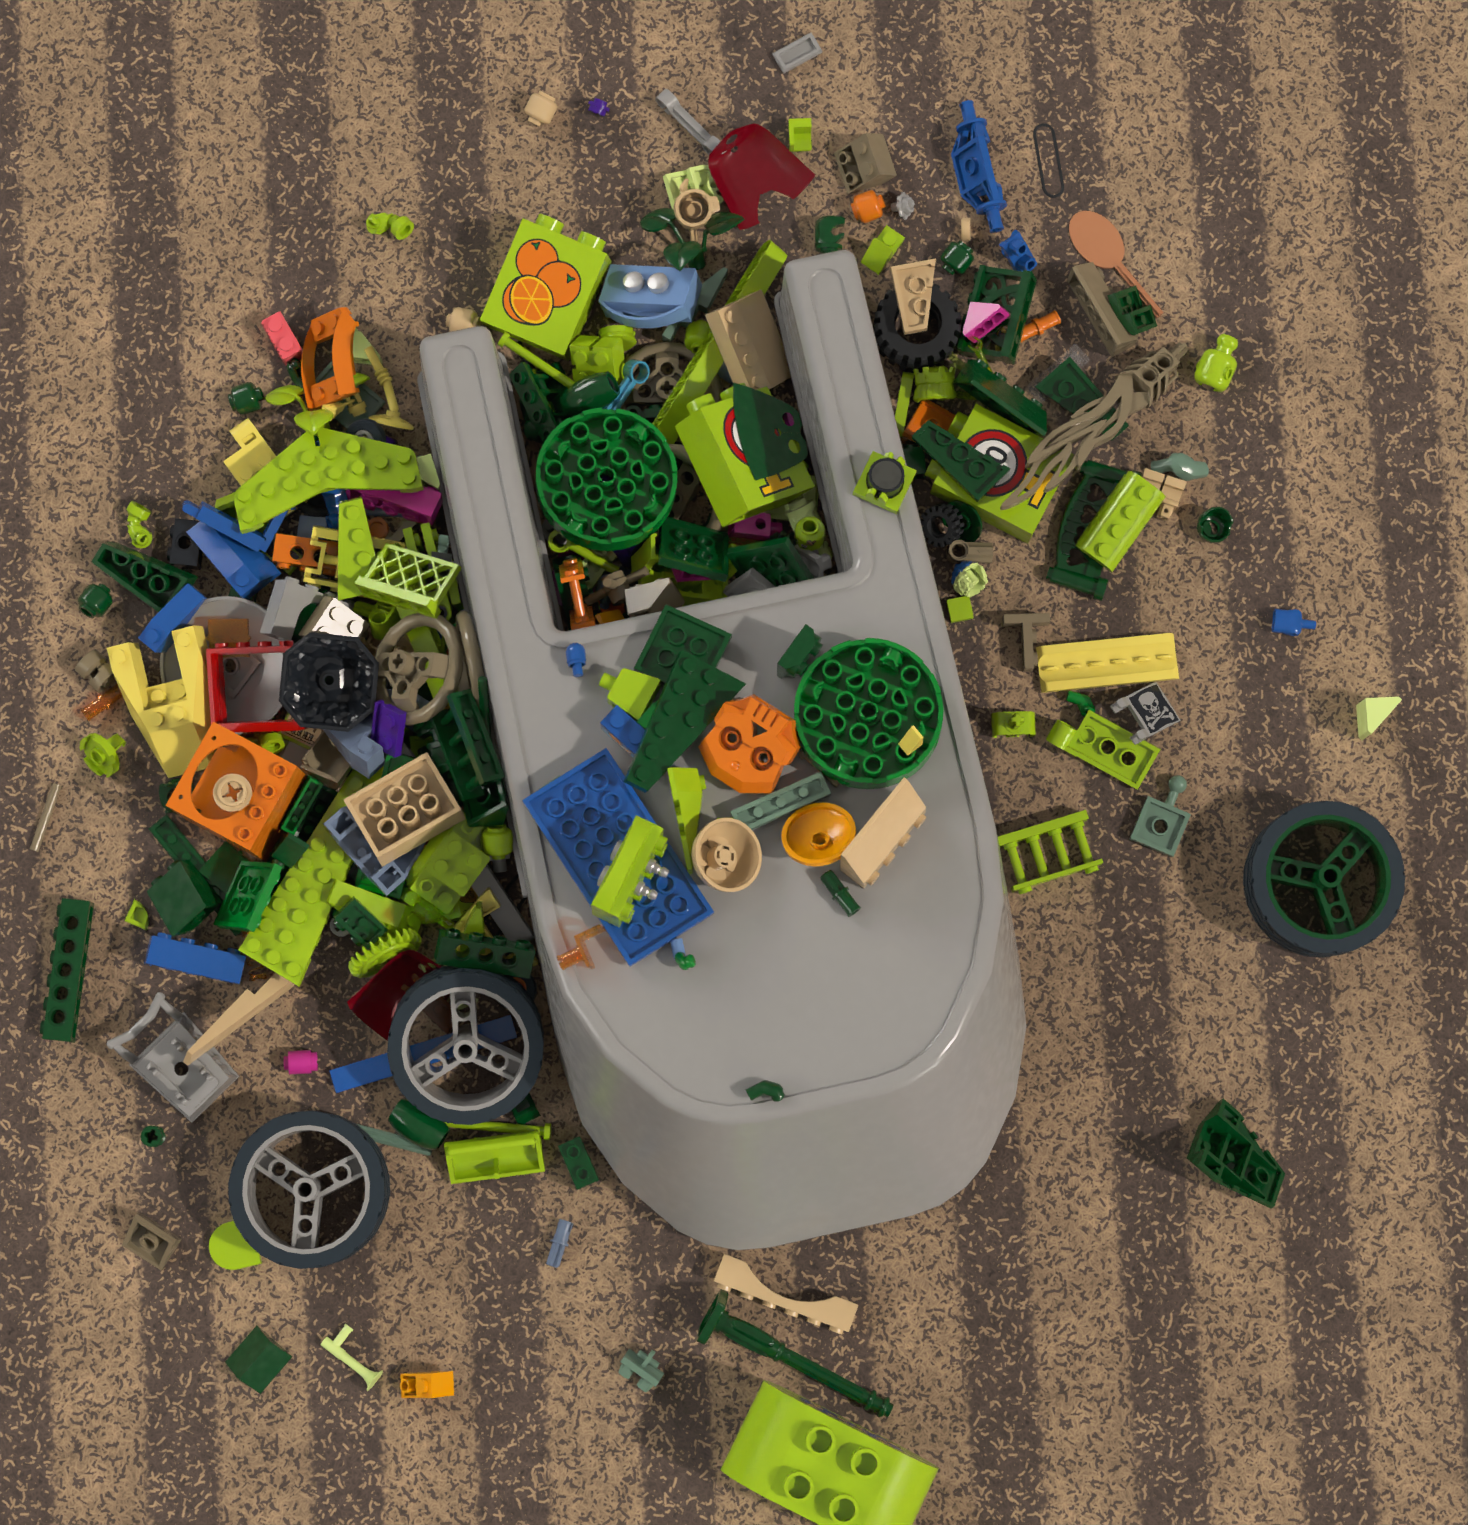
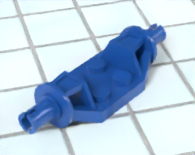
(975, 169)

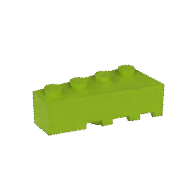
(354, 547)

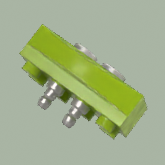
(624, 878)

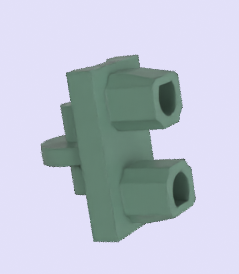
(644, 1366)

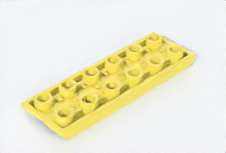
(1107, 662)

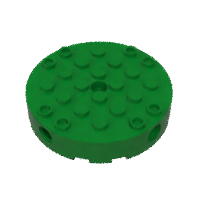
(608, 512)
(862, 677)

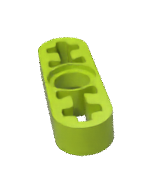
(903, 401)

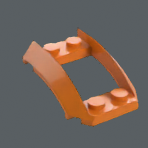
(340, 327)

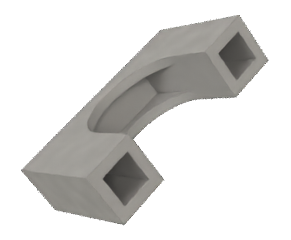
(287, 602)

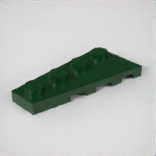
(1073, 390)
(962, 462)

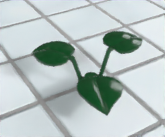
(689, 252)

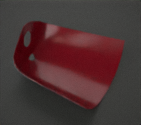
(754, 169)
(379, 997)

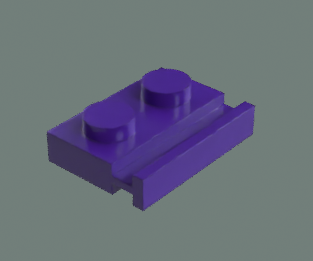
(388, 727)

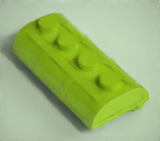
(1120, 520)
(494, 1156)

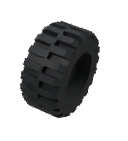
(917, 355)

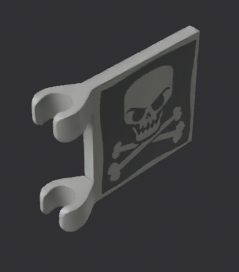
(1150, 711)

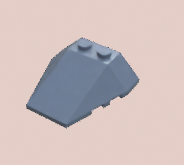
(353, 842)

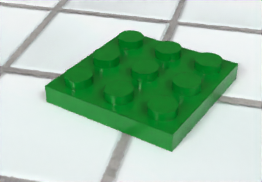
(248, 896)

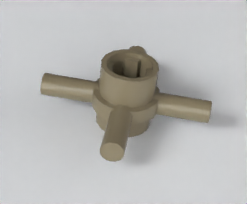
(615, 586)

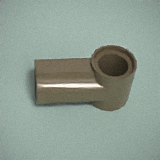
(972, 551)

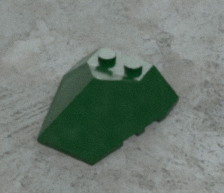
(1233, 1158)

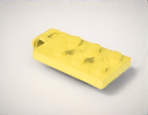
(252, 455)

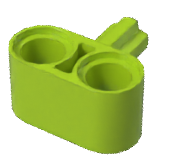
(381, 617)
(1013, 723)

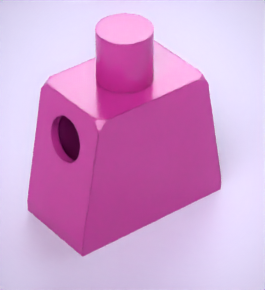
(748, 530)

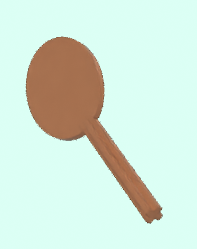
(1101, 243)

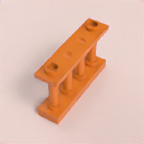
(581, 615)

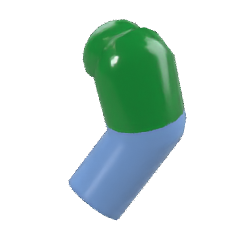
(680, 956)

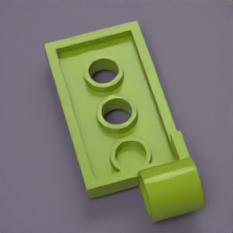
(1087, 743)

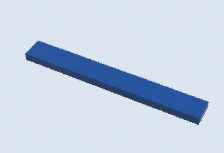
(378, 1066)

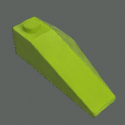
(389, 912)

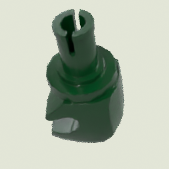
(824, 239)

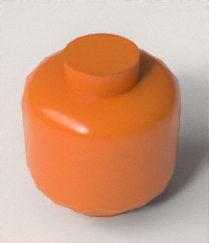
(868, 206)

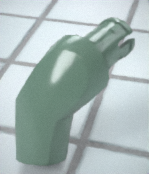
(1182, 466)

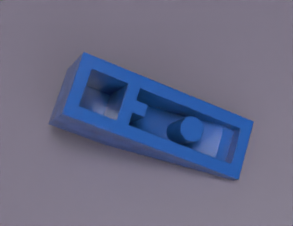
(172, 617)

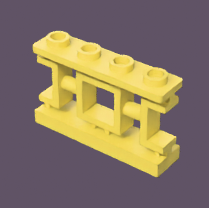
(329, 533)

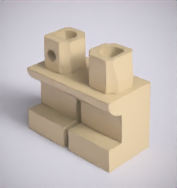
(1171, 488)

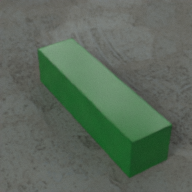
(301, 805)

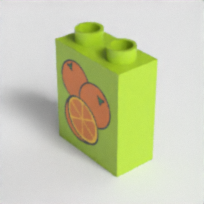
(547, 286)

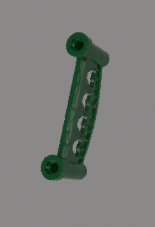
(1084, 576)

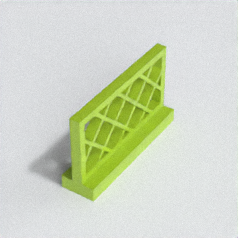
(396, 595)

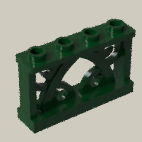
(1019, 310)

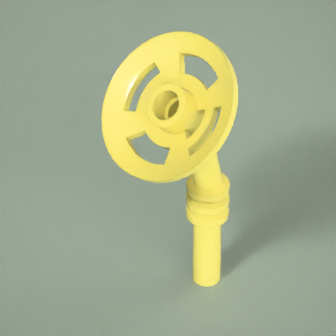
(392, 416)

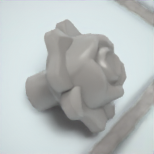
(904, 205)

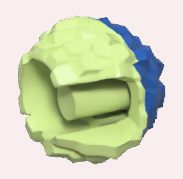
(968, 578)

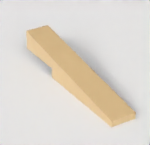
(237, 1014)

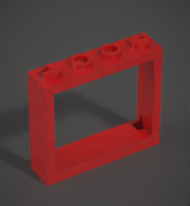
(217, 687)

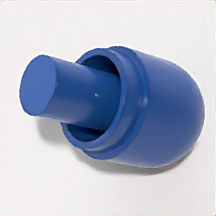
(576, 658)

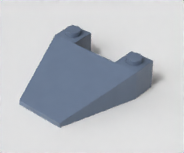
(358, 748)

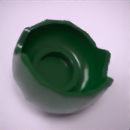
(1220, 518)

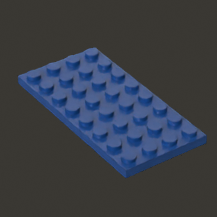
(583, 821)

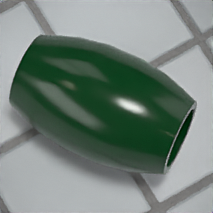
(589, 393)
(418, 1126)

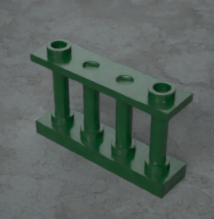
(467, 745)

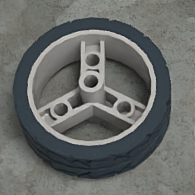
(416, 1076)
(259, 1155)

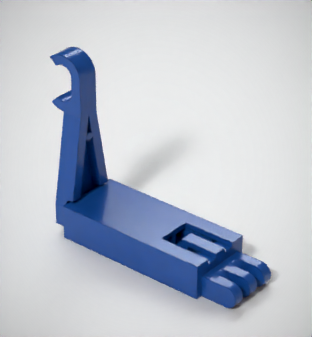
(230, 526)

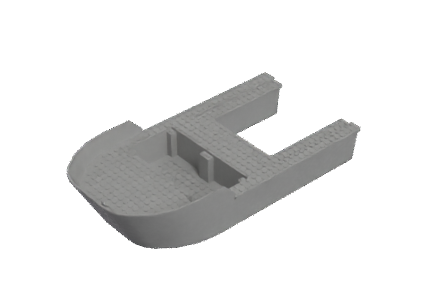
(878, 1025)

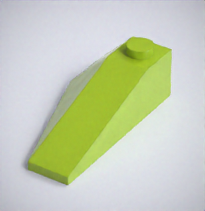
(687, 798)

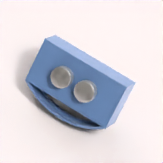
(650, 295)

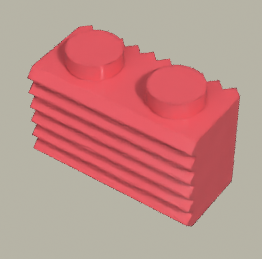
(282, 337)

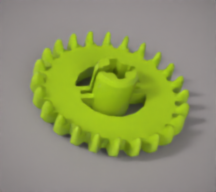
(383, 952)

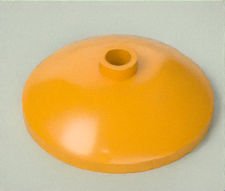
(817, 825)

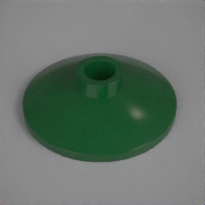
(971, 519)

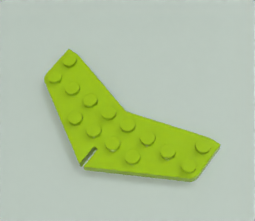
(309, 469)

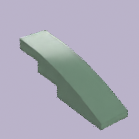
(708, 293)

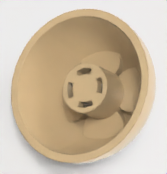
(737, 856)

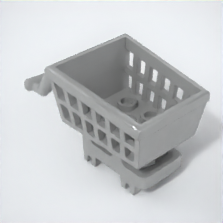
(205, 1077)

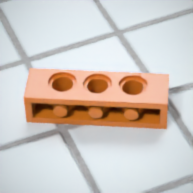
(286, 543)

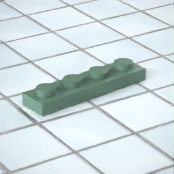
(782, 801)

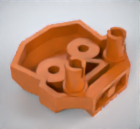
(739, 761)

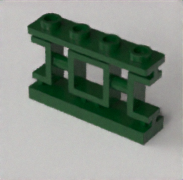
(535, 392)

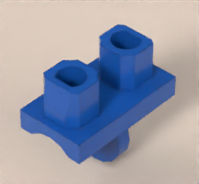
(1018, 252)

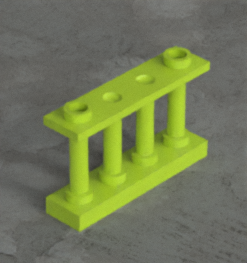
(1053, 828)

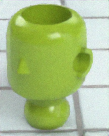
(1217, 364)

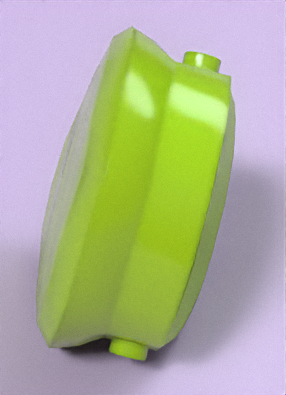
(622, 331)

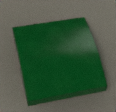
(1130, 311)

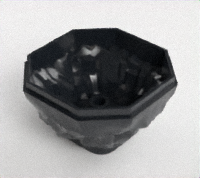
(326, 705)

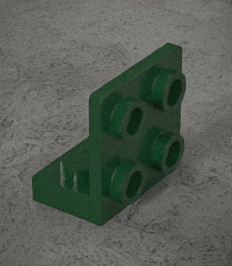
(359, 923)

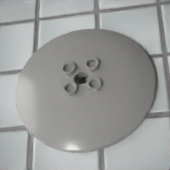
(255, 683)

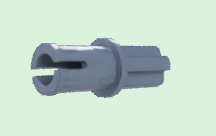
(559, 1243)

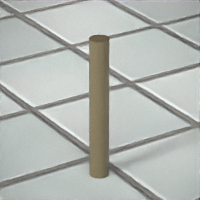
(45, 817)

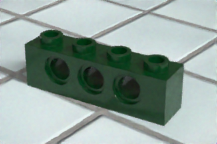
(518, 966)

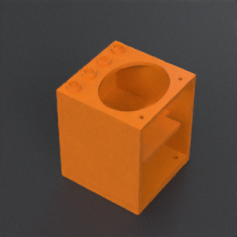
(273, 786)

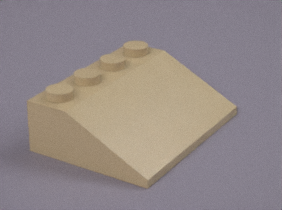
(750, 342)
(404, 809)
(883, 834)

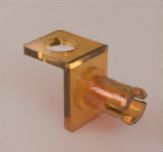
(581, 952)

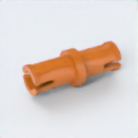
(1038, 326)

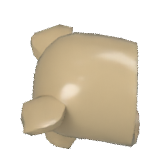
(694, 208)

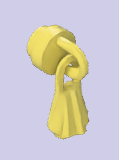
(356, 409)

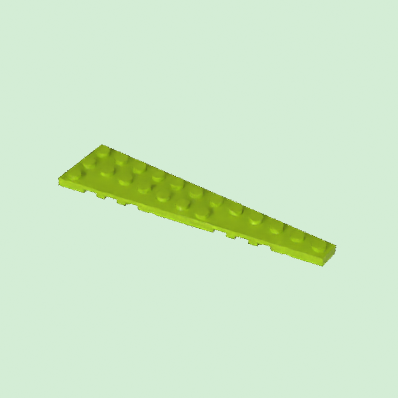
(299, 906)

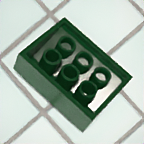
(1001, 397)

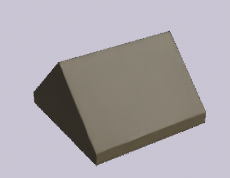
(151, 1241)

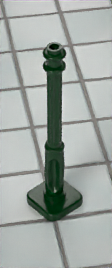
(766, 1345)

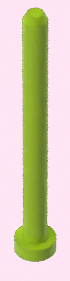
(533, 359)
(506, 1127)

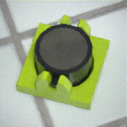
(885, 480)

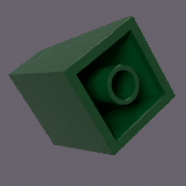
(183, 897)

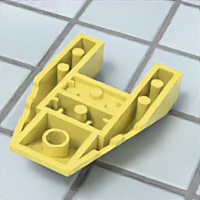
(172, 713)

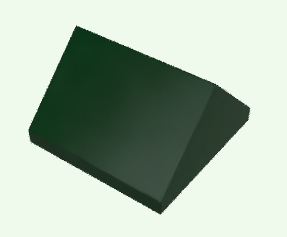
(488, 809)
(258, 1360)

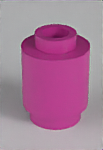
(301, 1062)

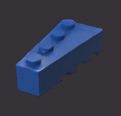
(195, 959)

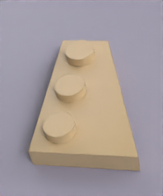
(913, 293)

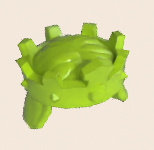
(934, 383)

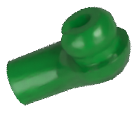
(1083, 702)

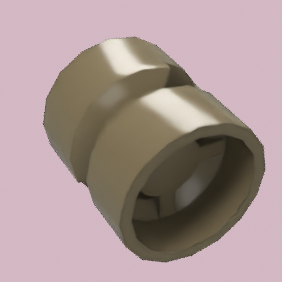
(95, 669)

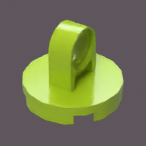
(101, 753)

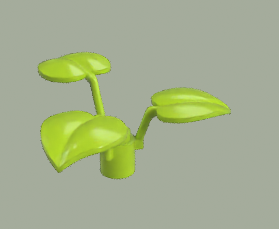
(308, 420)

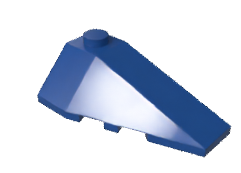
(238, 564)

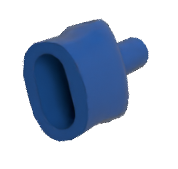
(1290, 622)

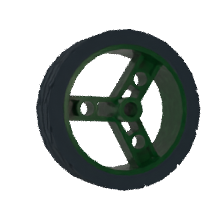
(1362, 835)

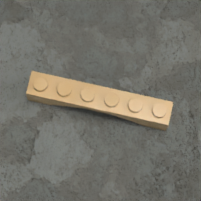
(831, 1311)

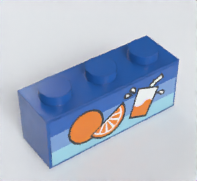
(623, 730)

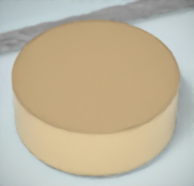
(966, 229)

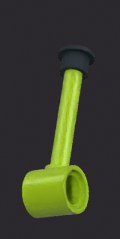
(584, 552)

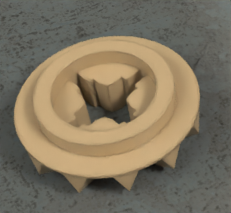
(221, 789)

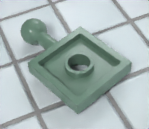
(1173, 818)

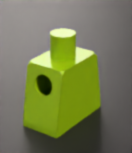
(631, 691)

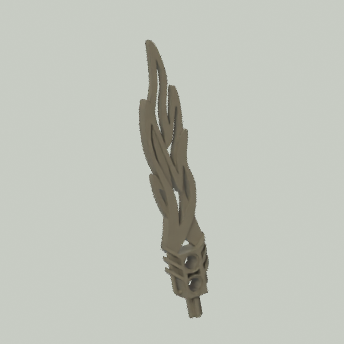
(1081, 421)

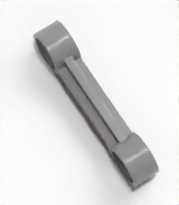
(668, 99)

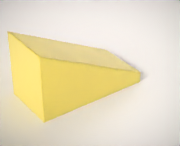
(911, 741)

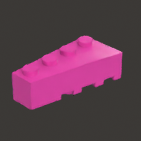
(416, 506)

